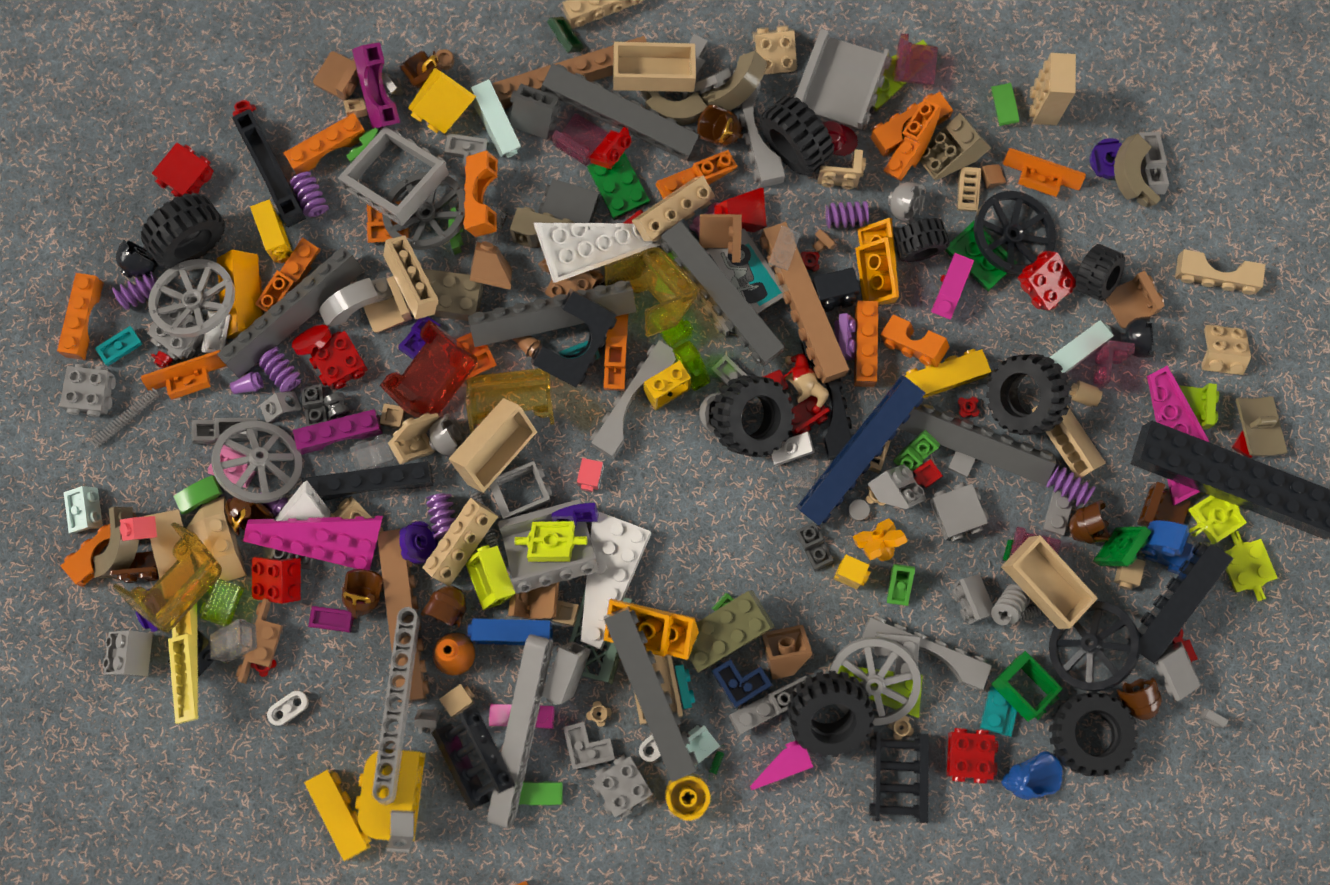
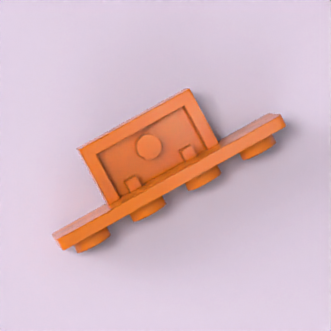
(1042, 174)
(185, 376)

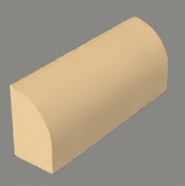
(1075, 446)
(165, 540)

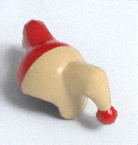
(805, 381)

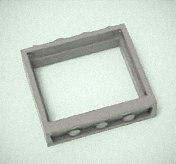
(419, 193)

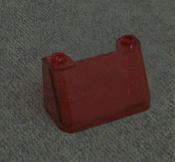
(432, 375)

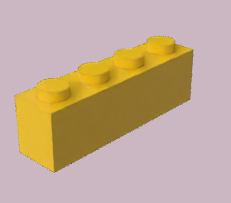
(951, 373)
(337, 814)

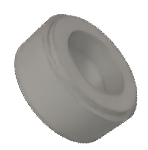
(859, 510)

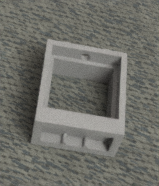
(516, 473)

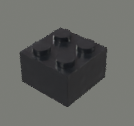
(837, 289)

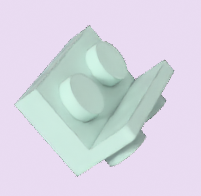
(83, 509)
(701, 743)

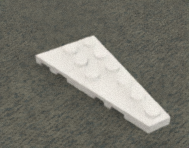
(586, 246)
(617, 552)

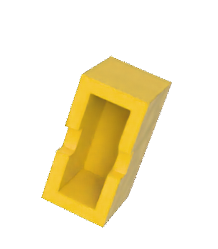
(852, 572)

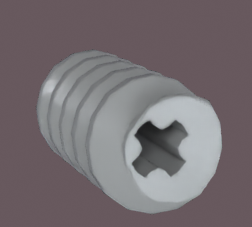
(1010, 605)

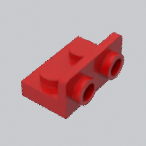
(611, 148)
(805, 417)

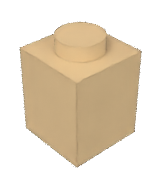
(1130, 576)
(458, 700)

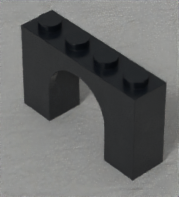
(573, 367)

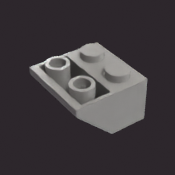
(897, 488)
(973, 599)
(127, 653)
(1178, 671)

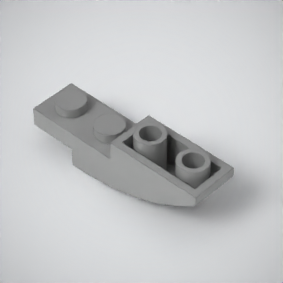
(764, 708)

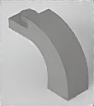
(353, 297)

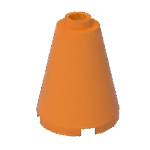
(459, 659)

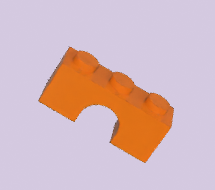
(928, 350)

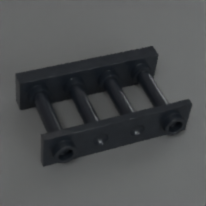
(460, 766)
(918, 766)

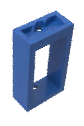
(508, 631)

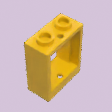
(271, 231)
(672, 379)

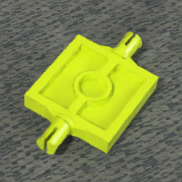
(1216, 518)
(551, 541)
(1250, 566)

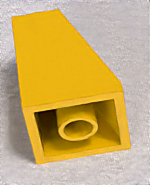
(440, 102)

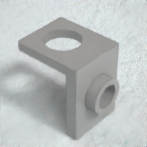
(276, 405)
(401, 830)

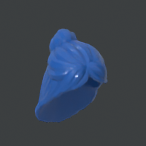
(1034, 777)

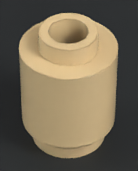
(1085, 394)

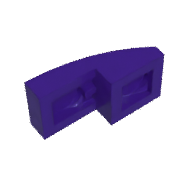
(413, 342)
(578, 513)

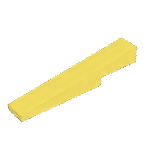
(184, 667)

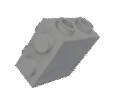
(177, 347)
(87, 390)
(959, 511)
(621, 787)

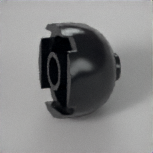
(134, 260)
(1140, 334)

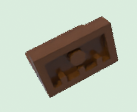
(1159, 507)
(141, 568)

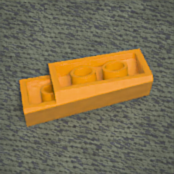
(877, 262)
(244, 271)
(664, 630)

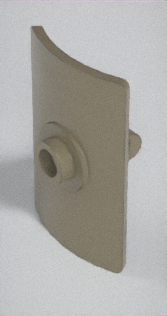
(1261, 426)

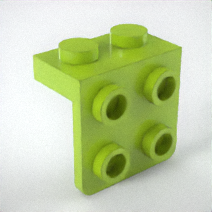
(1203, 403)

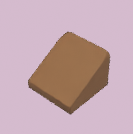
(992, 175)

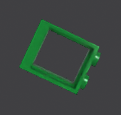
(1038, 675)

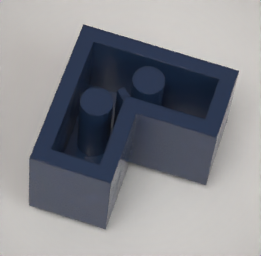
(740, 689)

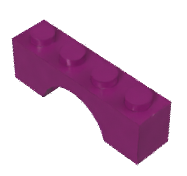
(369, 65)
(349, 427)

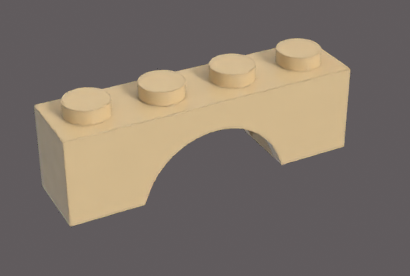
(1194, 268)

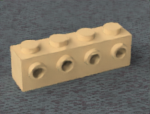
(585, 11)
(674, 208)
(410, 277)
(460, 542)

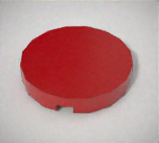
(313, 337)

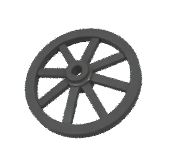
(428, 213)

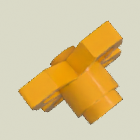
(881, 541)

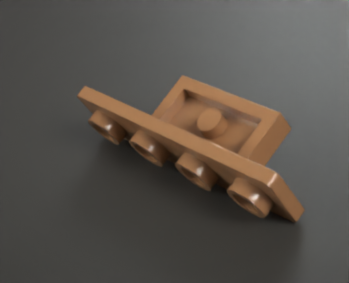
(267, 641)

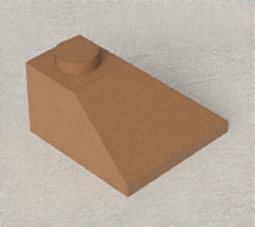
(490, 266)
(786, 650)

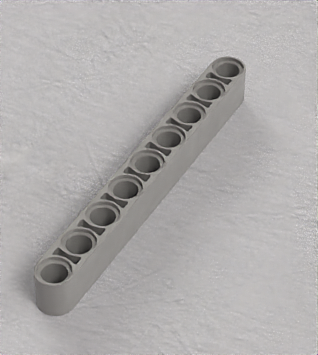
(396, 715)
(521, 727)

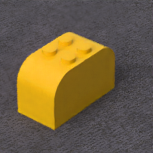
(376, 818)

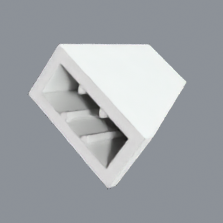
(304, 505)

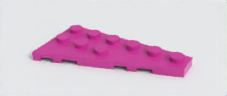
(1175, 412)
(324, 538)

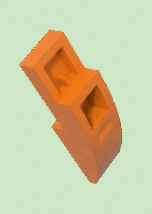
(916, 139)
(711, 168)
(290, 275)
(616, 355)

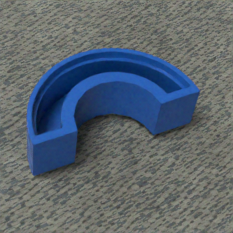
(1168, 545)

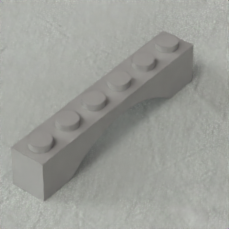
(767, 163)
(610, 436)
(967, 670)

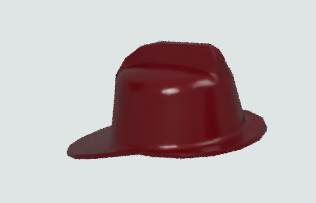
(842, 137)

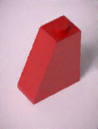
(749, 206)

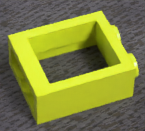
(490, 577)

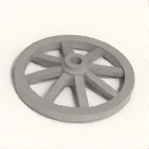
(193, 299)
(255, 463)
(878, 677)

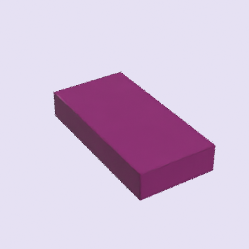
(330, 619)

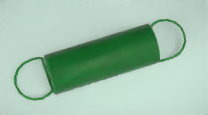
(1008, 549)
(716, 762)

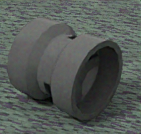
(336, 405)

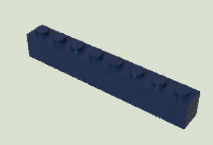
(860, 450)

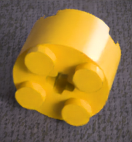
(698, 802)

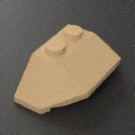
(219, 538)

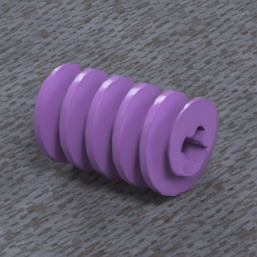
(308, 194)
(847, 214)
(135, 292)
(279, 371)
(1070, 486)
(440, 513)

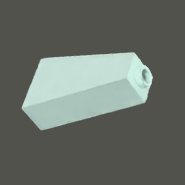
(495, 119)
(1082, 346)

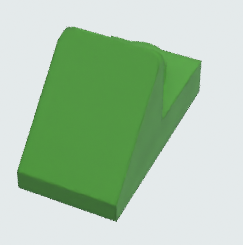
(900, 584)

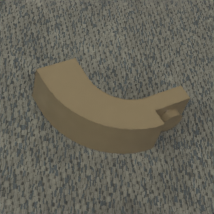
(740, 85)
(683, 112)
(1128, 171)
(119, 553)

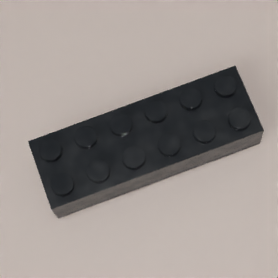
(1181, 599)

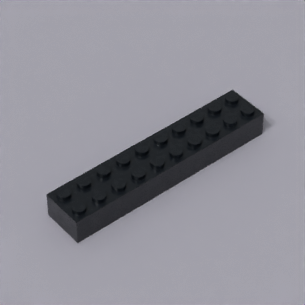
(1233, 478)

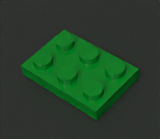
(619, 187)
(981, 270)
(1122, 546)

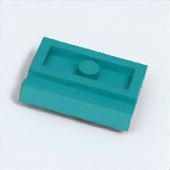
(998, 714)

